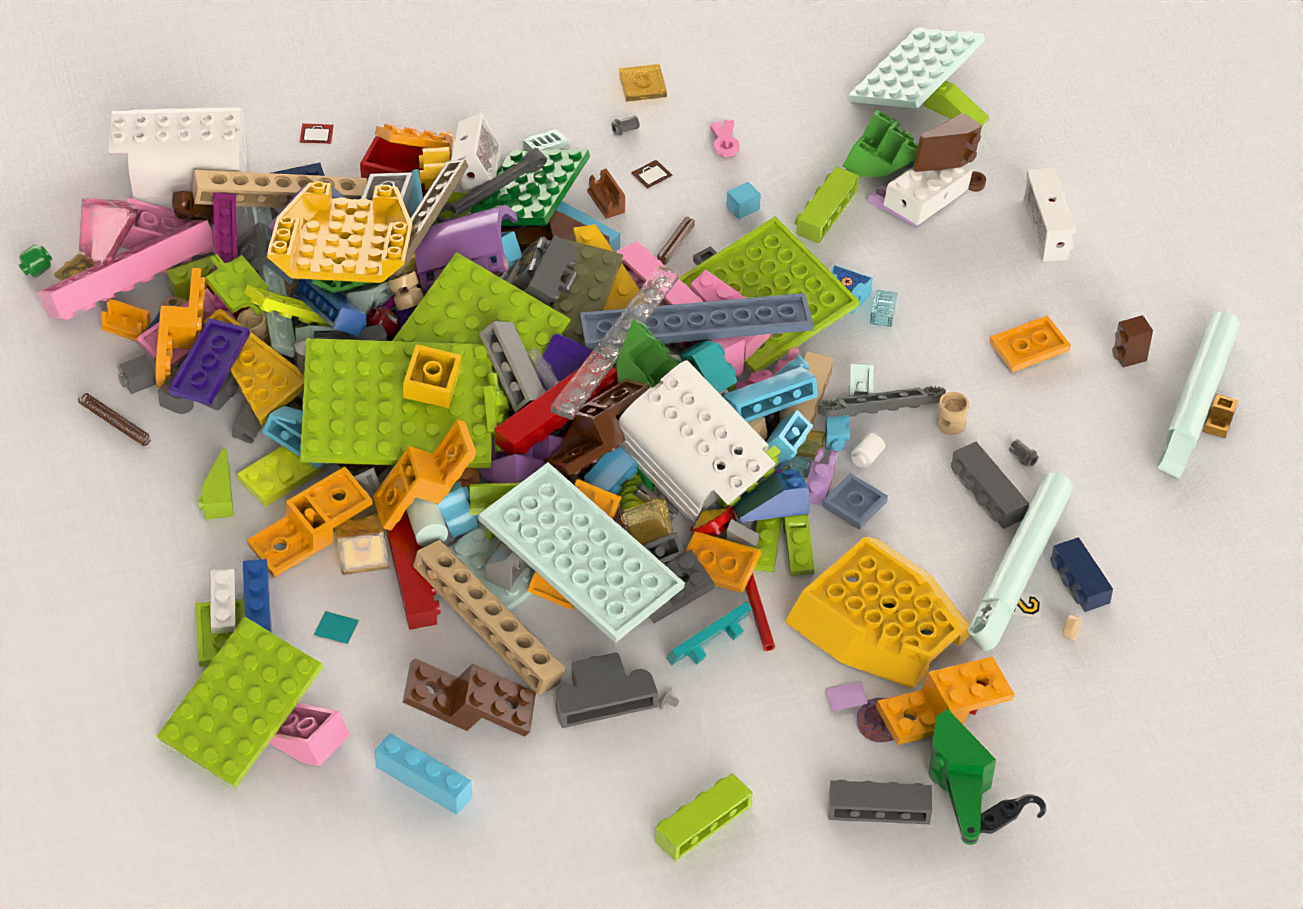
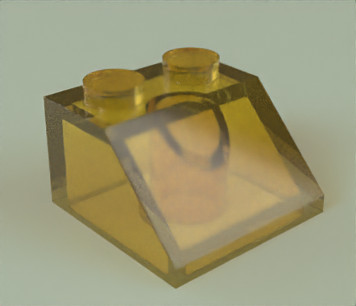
(361, 545)

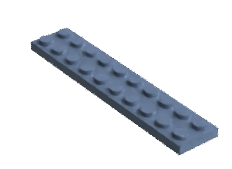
(711, 319)

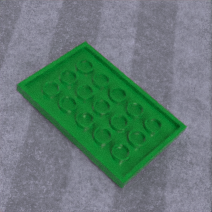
(538, 193)

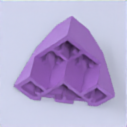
(519, 467)

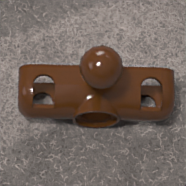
(185, 207)

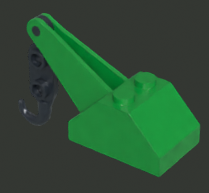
(966, 772)

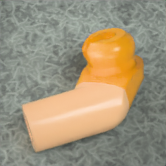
(448, 136)

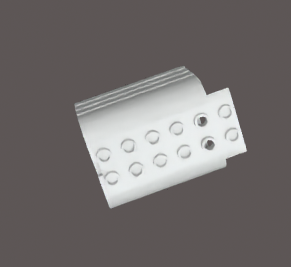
(173, 143)
(693, 443)

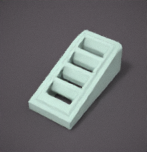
(538, 140)

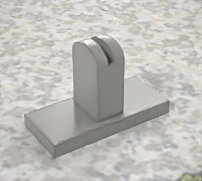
(669, 699)

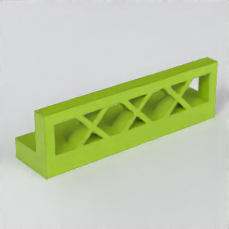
(486, 494)

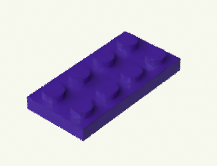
(209, 361)

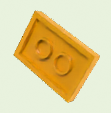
(411, 137)
(1029, 343)
(725, 561)

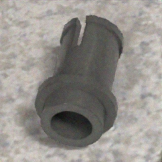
(624, 125)
(1028, 456)

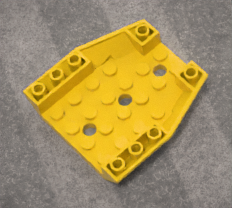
(341, 235)
(860, 632)

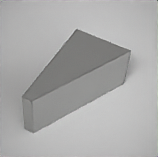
(741, 534)

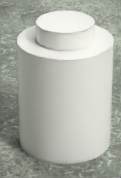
(867, 450)

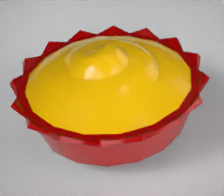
(712, 521)

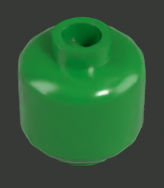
(35, 261)

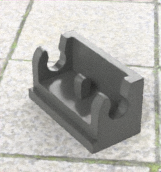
(246, 424)

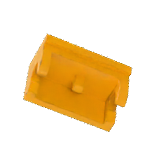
(125, 320)

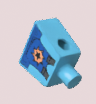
(856, 283)

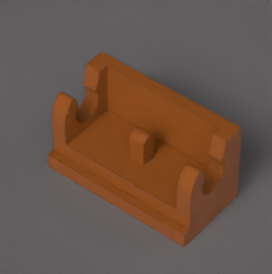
(607, 194)

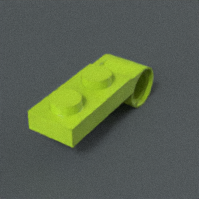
(799, 544)

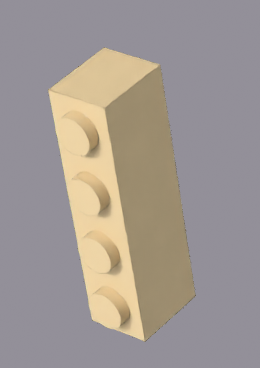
(822, 368)

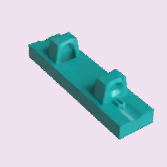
(727, 623)

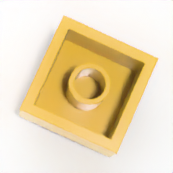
(432, 376)

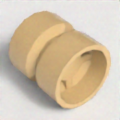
(407, 298)
(257, 324)
(952, 413)

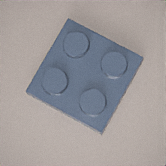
(855, 501)

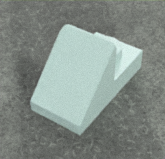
(861, 379)

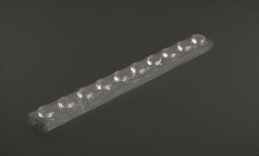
(609, 348)

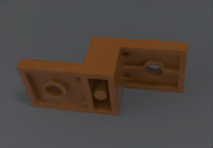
(597, 427)
(469, 697)

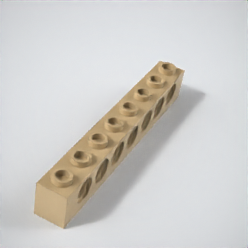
(265, 188)
(489, 617)

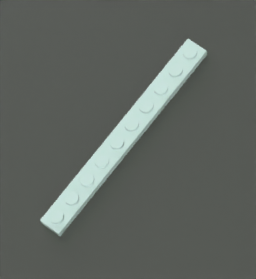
(279, 326)

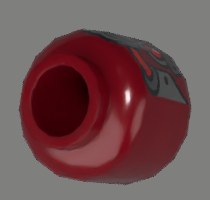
(385, 317)

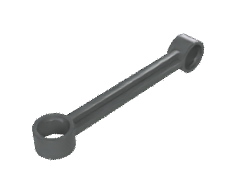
(532, 162)

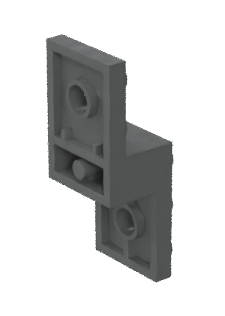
(698, 584)

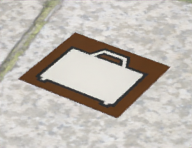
(651, 174)

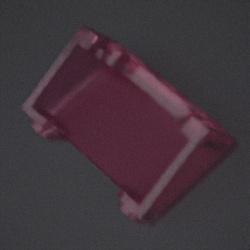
(104, 227)

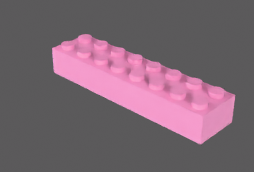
(642, 264)
(127, 269)

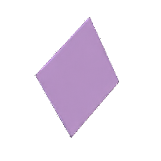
(846, 696)

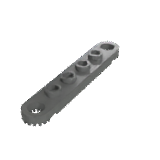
(880, 401)

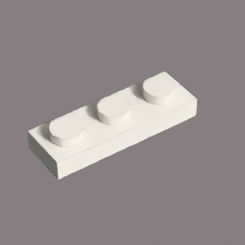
(223, 600)

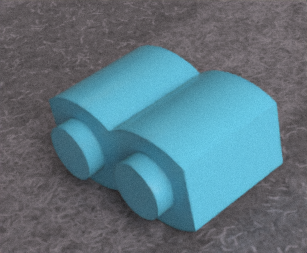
(456, 511)

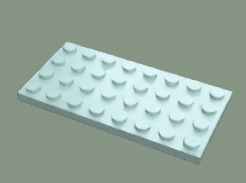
(581, 552)

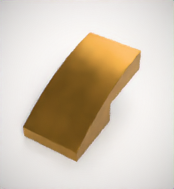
(1220, 416)

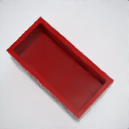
(391, 158)

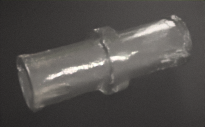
(542, 369)

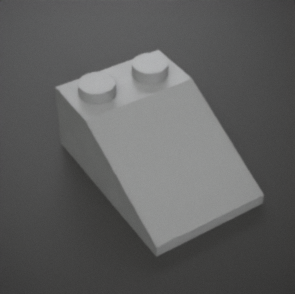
(400, 180)

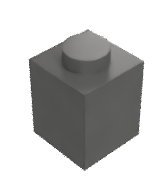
(137, 374)

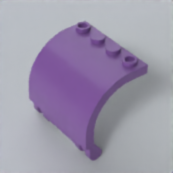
(471, 236)

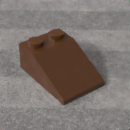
(948, 145)

